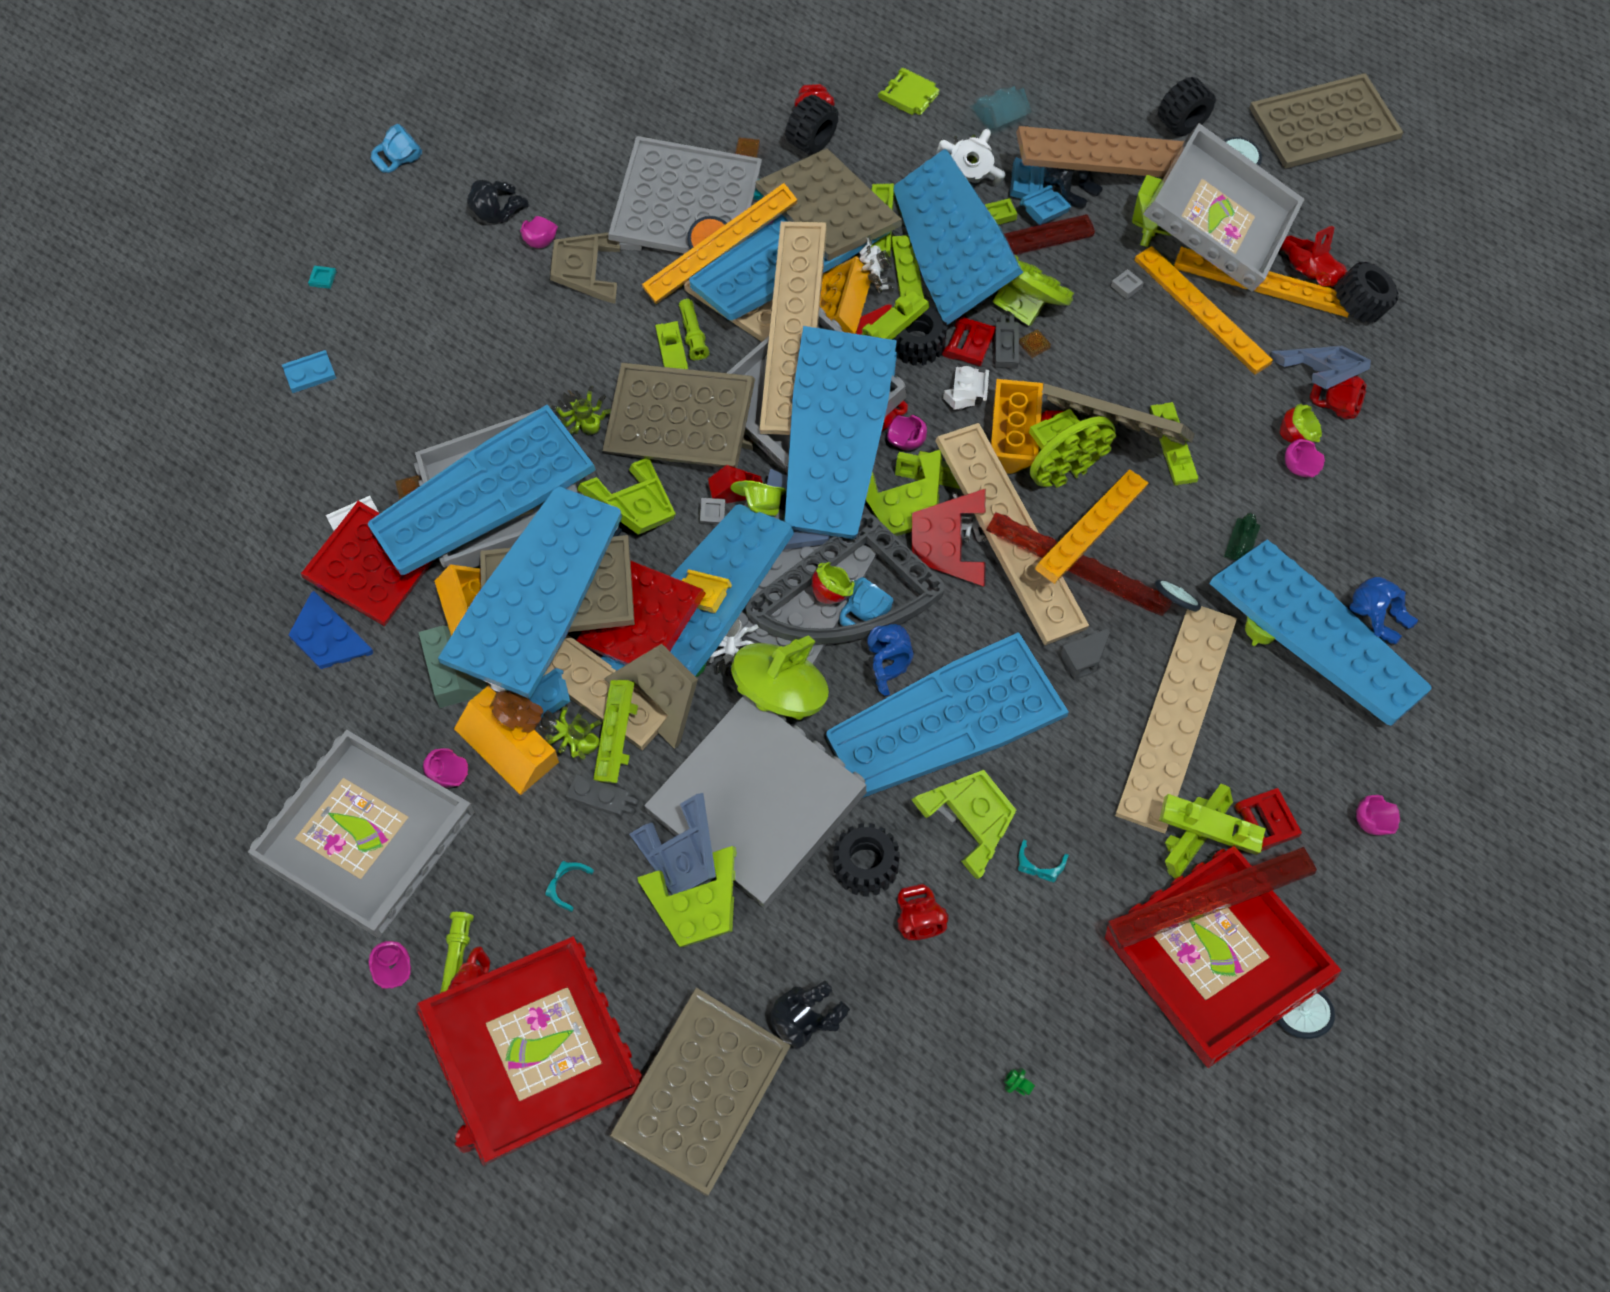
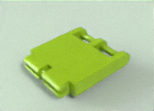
(911, 93)

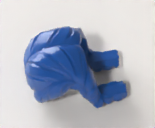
(1374, 598)
(892, 644)

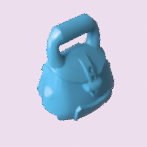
(398, 148)
(866, 602)

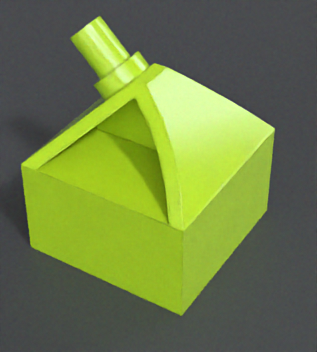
(1144, 197)

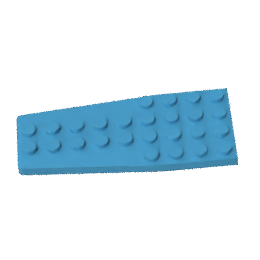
(953, 237)
(746, 273)
(835, 428)
(482, 490)
(736, 549)
(533, 594)
(1321, 631)
(949, 716)

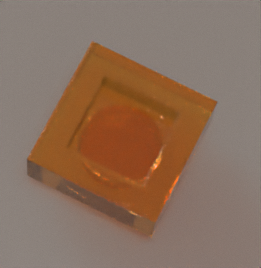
(748, 147)
(1034, 343)
(407, 485)

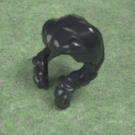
(1062, 177)
(485, 204)
(797, 1021)

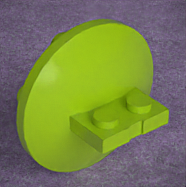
(1030, 292)
(1068, 446)
(781, 678)

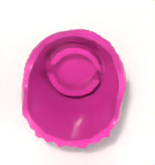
(538, 232)
(907, 428)
(1303, 458)
(445, 767)
(1377, 816)
(385, 955)

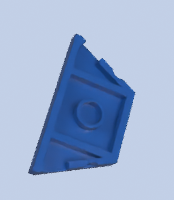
(326, 635)

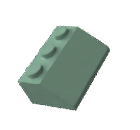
(448, 684)

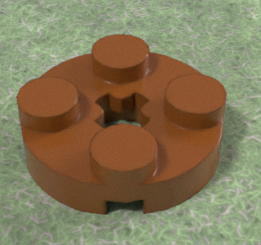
(516, 710)

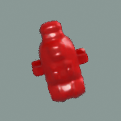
(1314, 258)

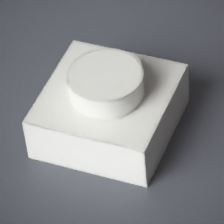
(957, 403)

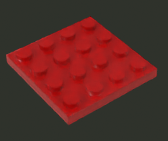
(359, 570)
(660, 615)

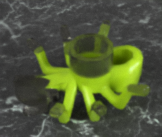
(582, 412)
(575, 734)

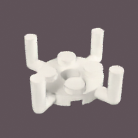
(981, 150)

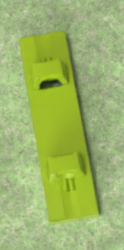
(893, 321)
(673, 354)
(1176, 455)
(911, 467)
(614, 731)
(1212, 824)
(1185, 849)

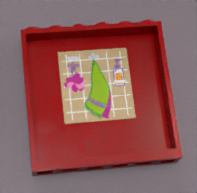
(1228, 970)
(529, 1049)

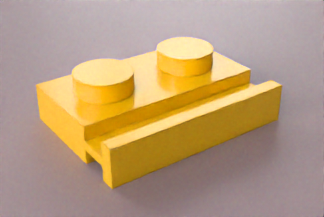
(713, 586)

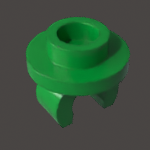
(1016, 1081)

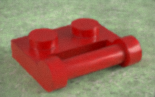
(976, 342)
(1274, 814)

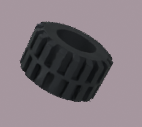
(1186, 106)
(811, 124)
(1367, 292)
(922, 347)
(866, 879)

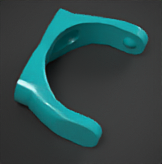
(564, 868)
(1046, 874)

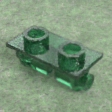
(1242, 537)

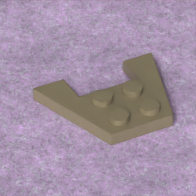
(575, 264)
(666, 684)

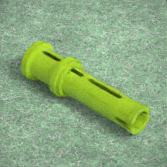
(694, 337)
(457, 941)

